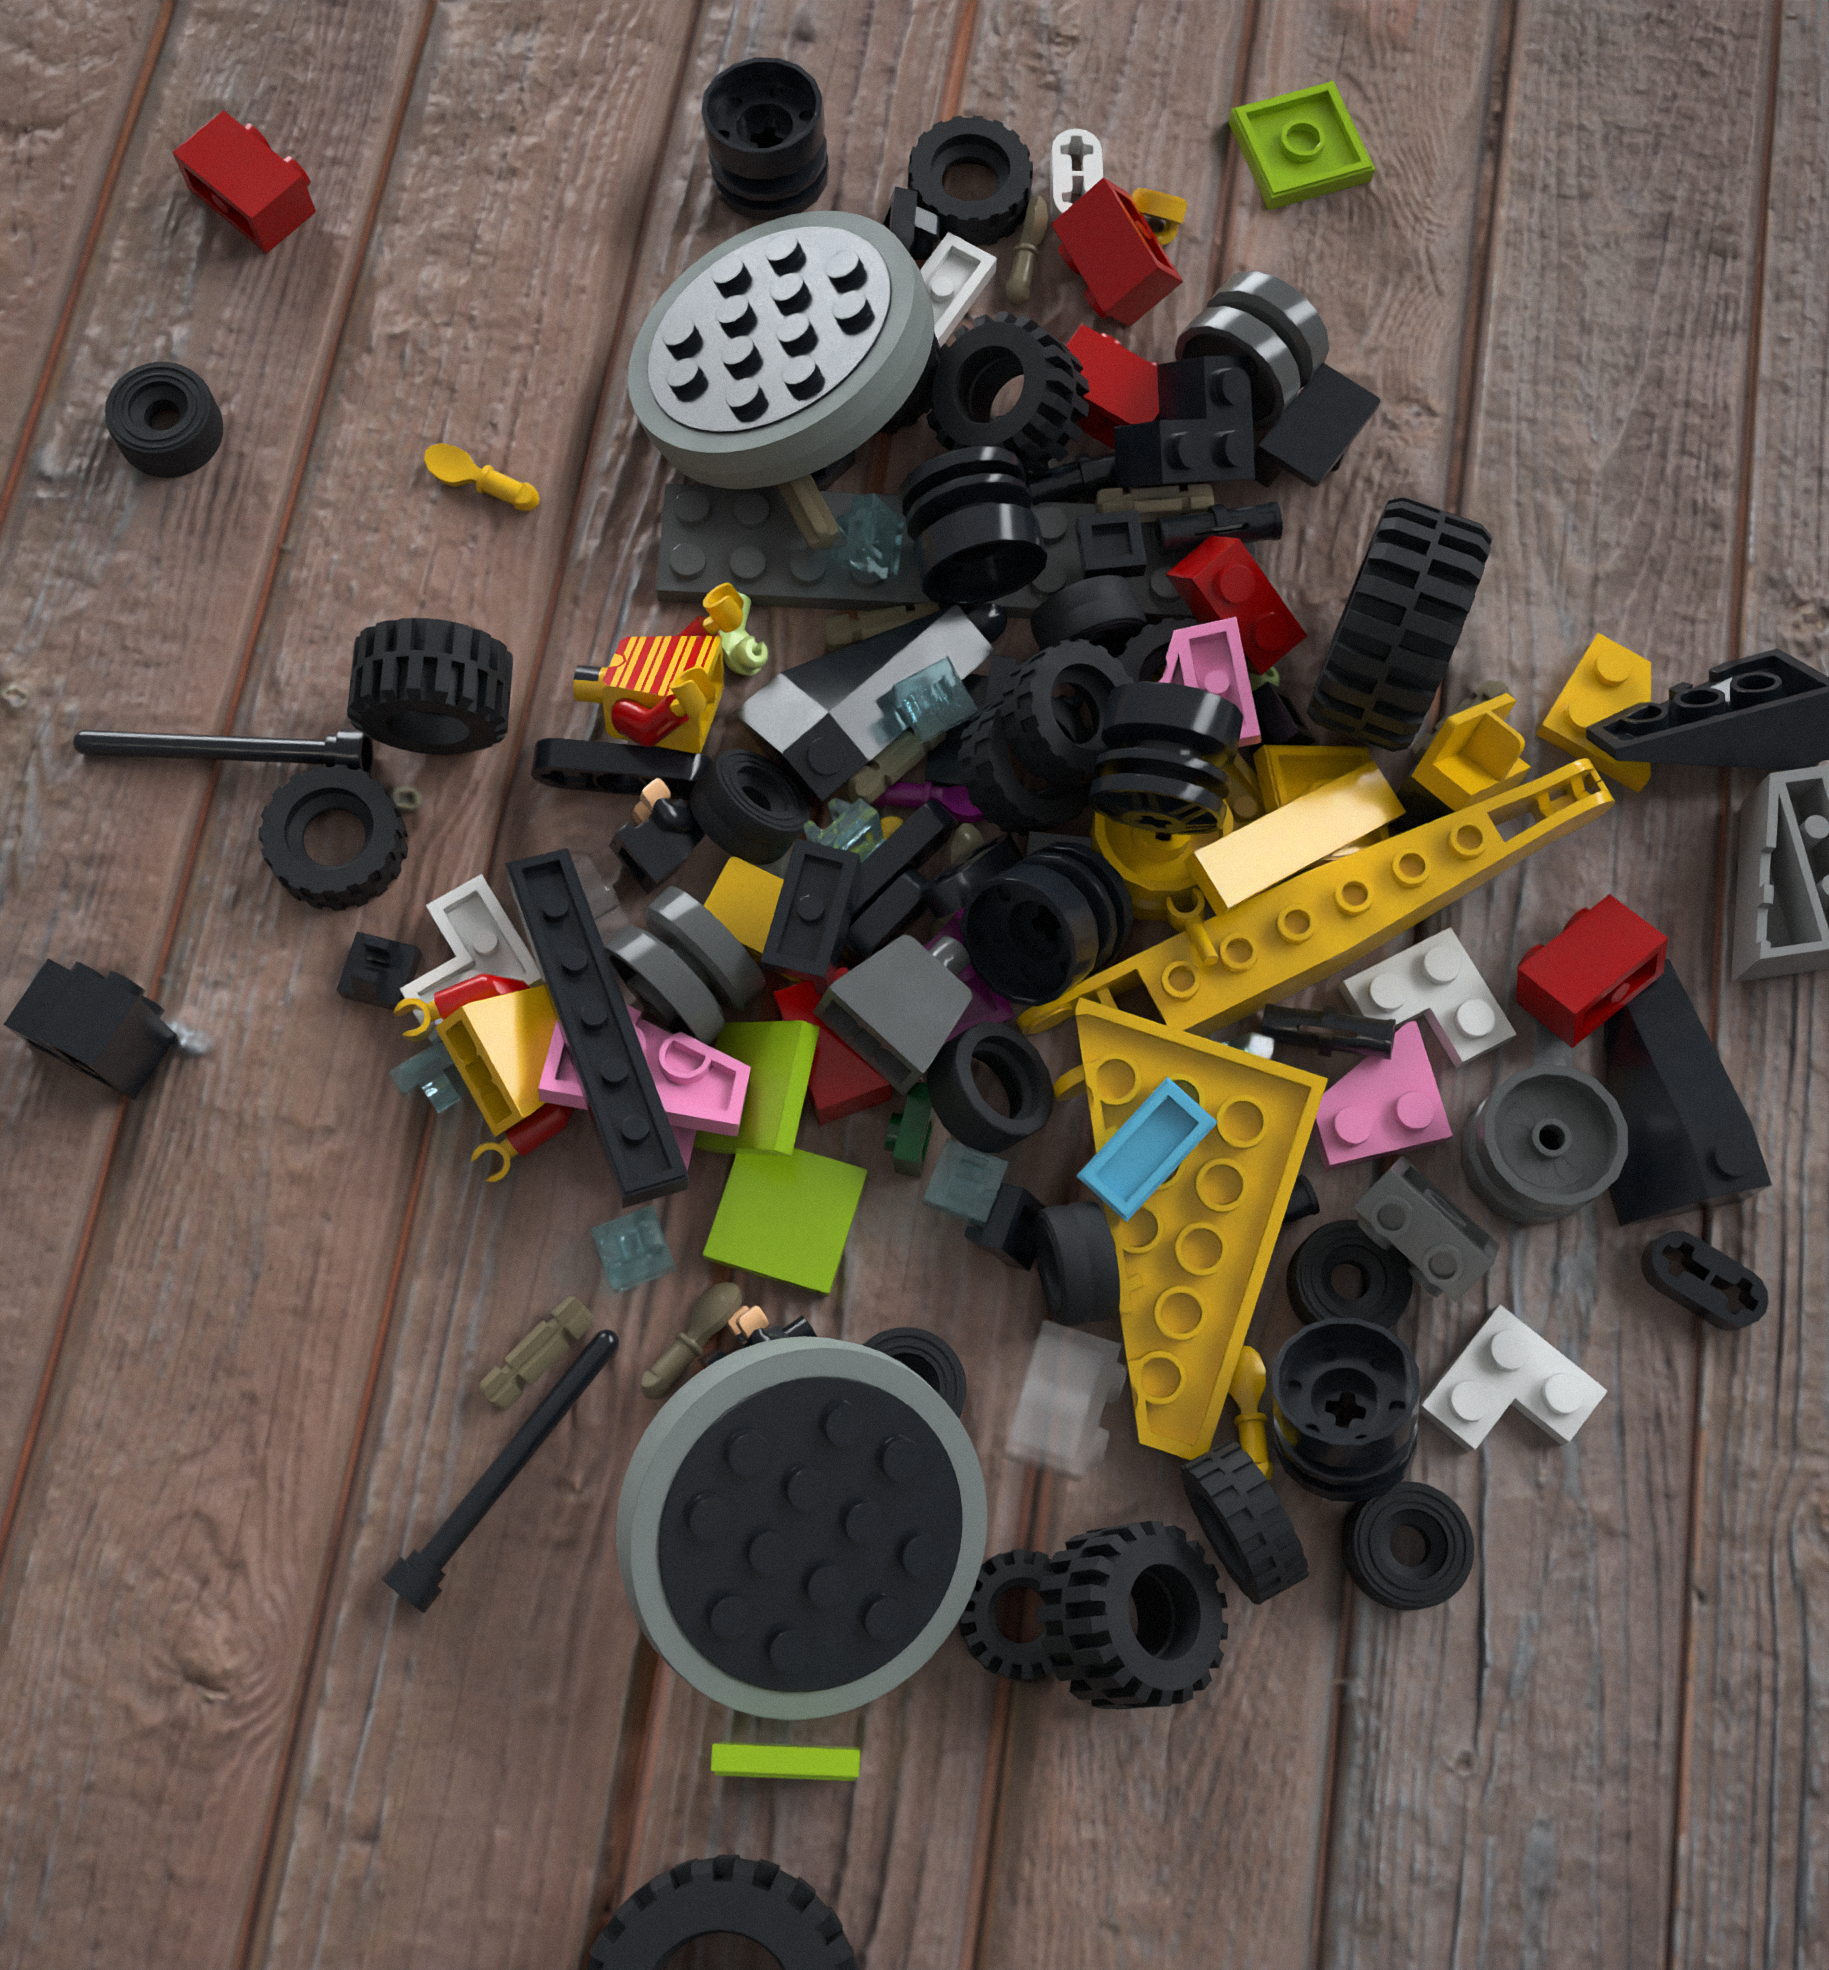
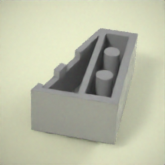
(1783, 877)

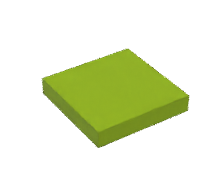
(1301, 145)
(777, 1085)
(786, 1218)
(785, 1761)

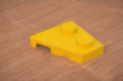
(1600, 686)

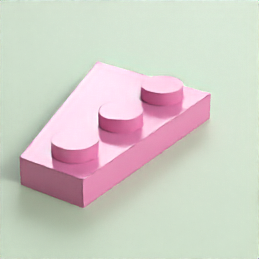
(694, 1081)

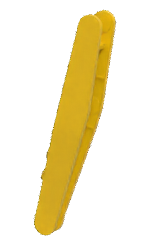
(1332, 913)

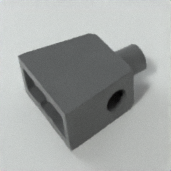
(899, 1006)

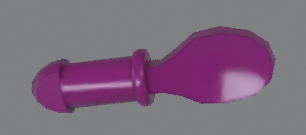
(915, 795)

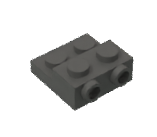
(1428, 1228)

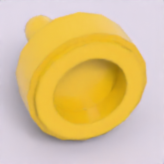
(1161, 207)

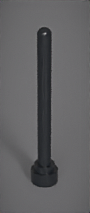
(346, 748)
(422, 1572)

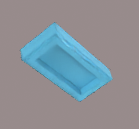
(1146, 1149)

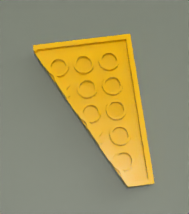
(1208, 1232)

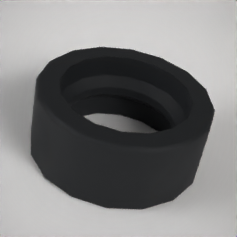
(960, 1103)

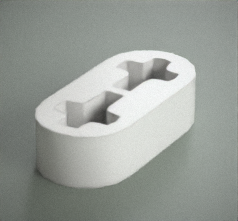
(1065, 181)

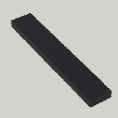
(597, 1029)

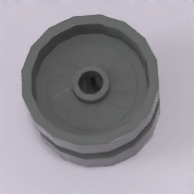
(1272, 325)
(685, 966)
(1544, 1144)

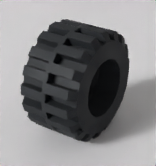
(981, 365)
(430, 686)
(1175, 1614)

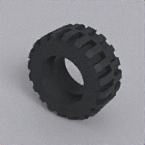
(1400, 624)
(724, 1897)

